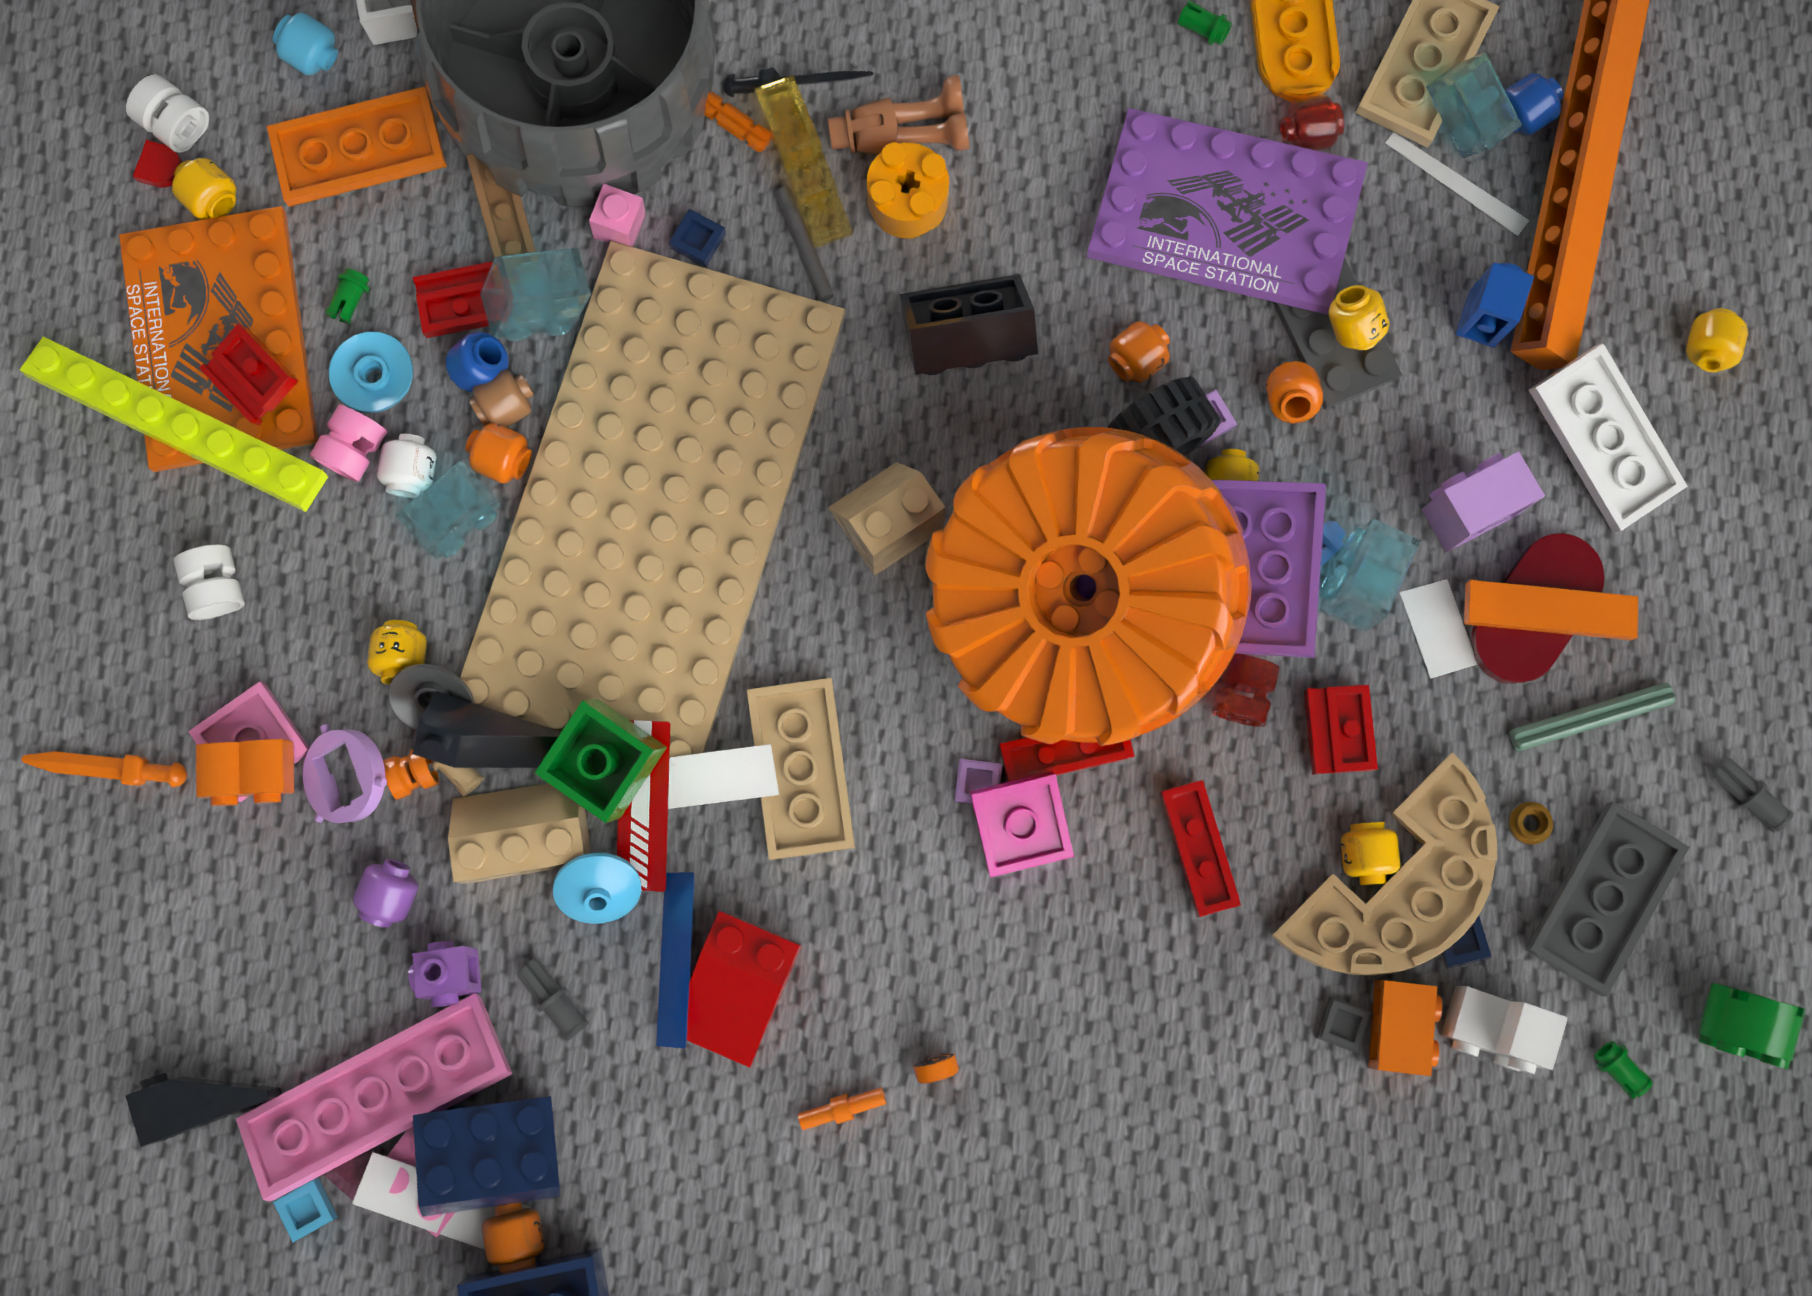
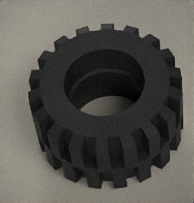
(1172, 414)

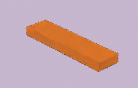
(1551, 610)

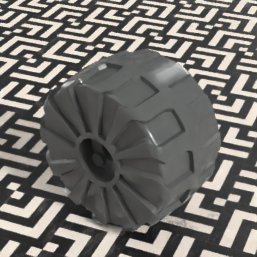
(573, 121)

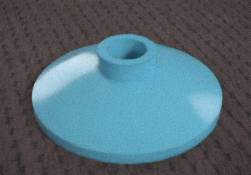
(361, 356)
(596, 888)

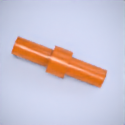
(842, 1108)

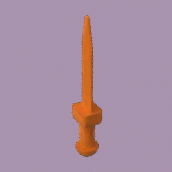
(131, 770)

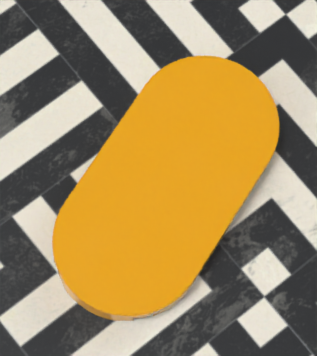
(1296, 46)

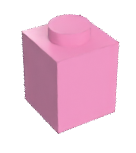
(617, 216)

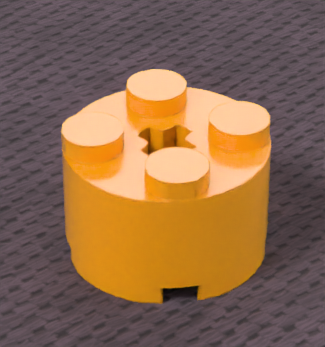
(904, 168)

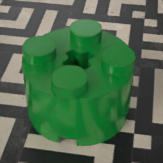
(1751, 1025)

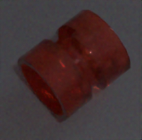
(1250, 676)

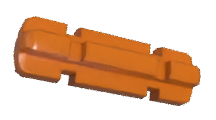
(737, 122)

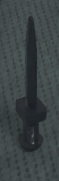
(768, 75)

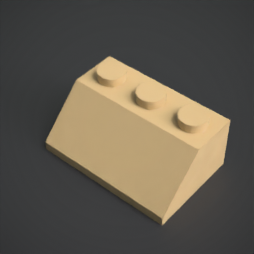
(515, 833)

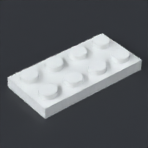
(1608, 438)

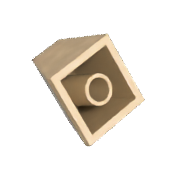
(889, 515)

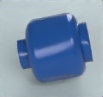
(1535, 102)
(476, 360)

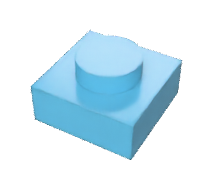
(305, 1209)

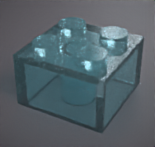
(535, 293)
(1368, 575)

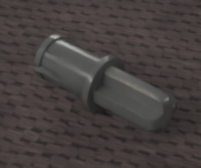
(1752, 794)
(552, 999)

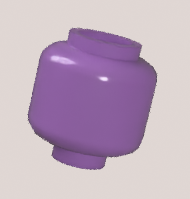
(385, 893)

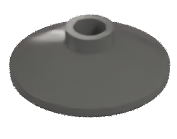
(415, 687)

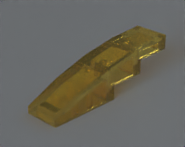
(803, 161)

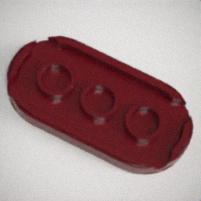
(1550, 562)

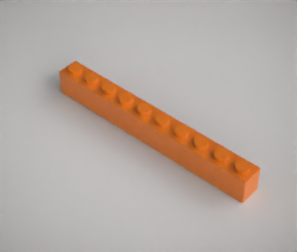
(1580, 181)

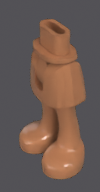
(878, 121)

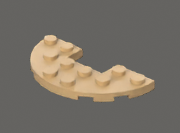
(1424, 903)

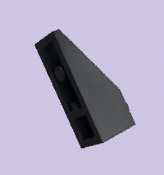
(479, 737)
(185, 1103)

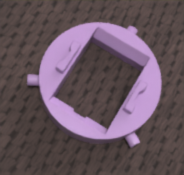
(322, 787)

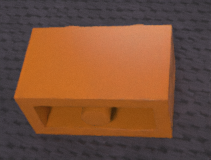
(1404, 1027)

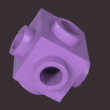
(445, 973)

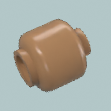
(502, 399)

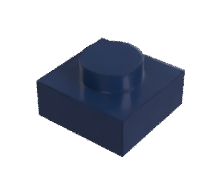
(697, 238)
(1469, 948)

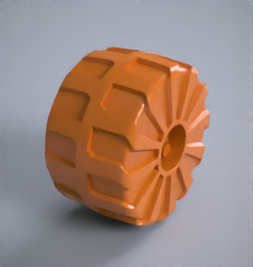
(1163, 570)

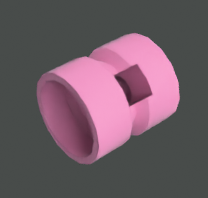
(348, 443)

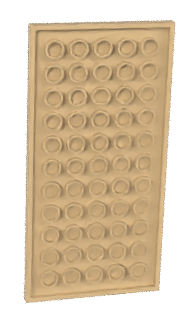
(653, 498)

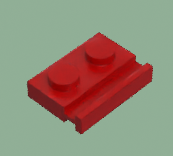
(452, 300)
(248, 374)
(1340, 729)

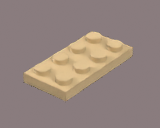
(1425, 46)
(805, 742)

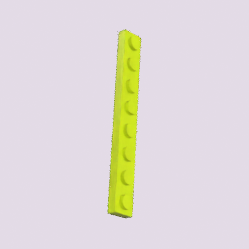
(174, 424)

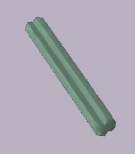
(1592, 716)

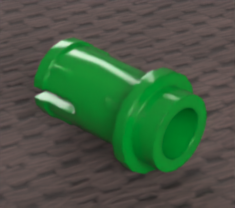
(1205, 23)
(348, 293)
(1615, 1061)

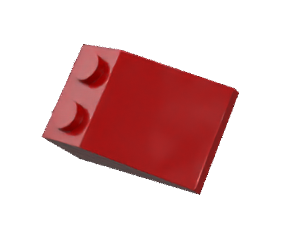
(737, 987)

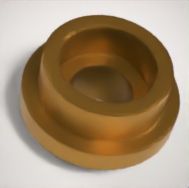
(1540, 814)

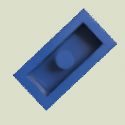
(1495, 304)

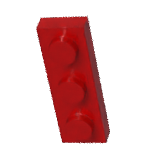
(1031, 757)
(1200, 848)

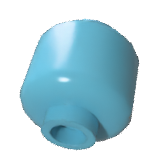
(305, 43)

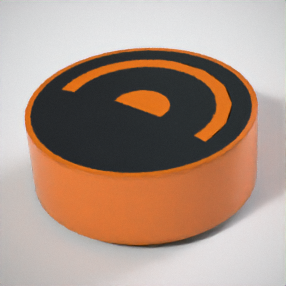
(932, 1070)

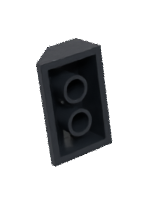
(969, 324)

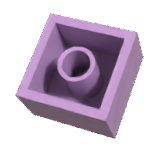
(1481, 499)

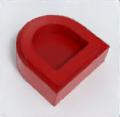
(156, 165)

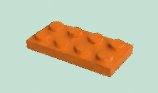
(356, 146)

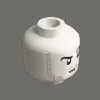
(406, 466)

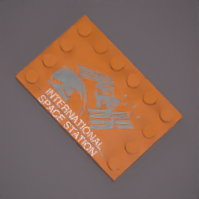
(190, 291)

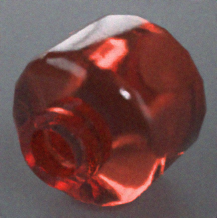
(1313, 123)

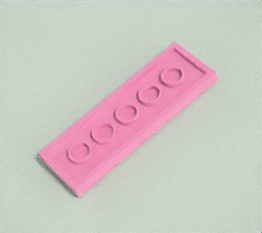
(372, 1097)

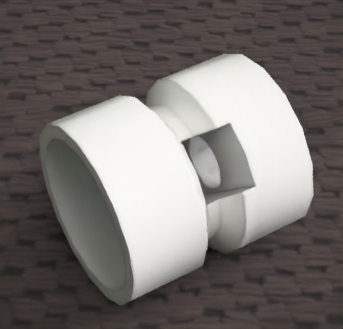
(167, 113)
(208, 581)

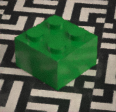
(600, 760)

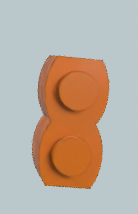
(244, 770)

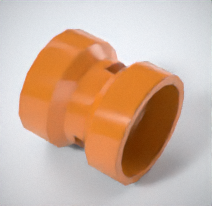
(408, 773)

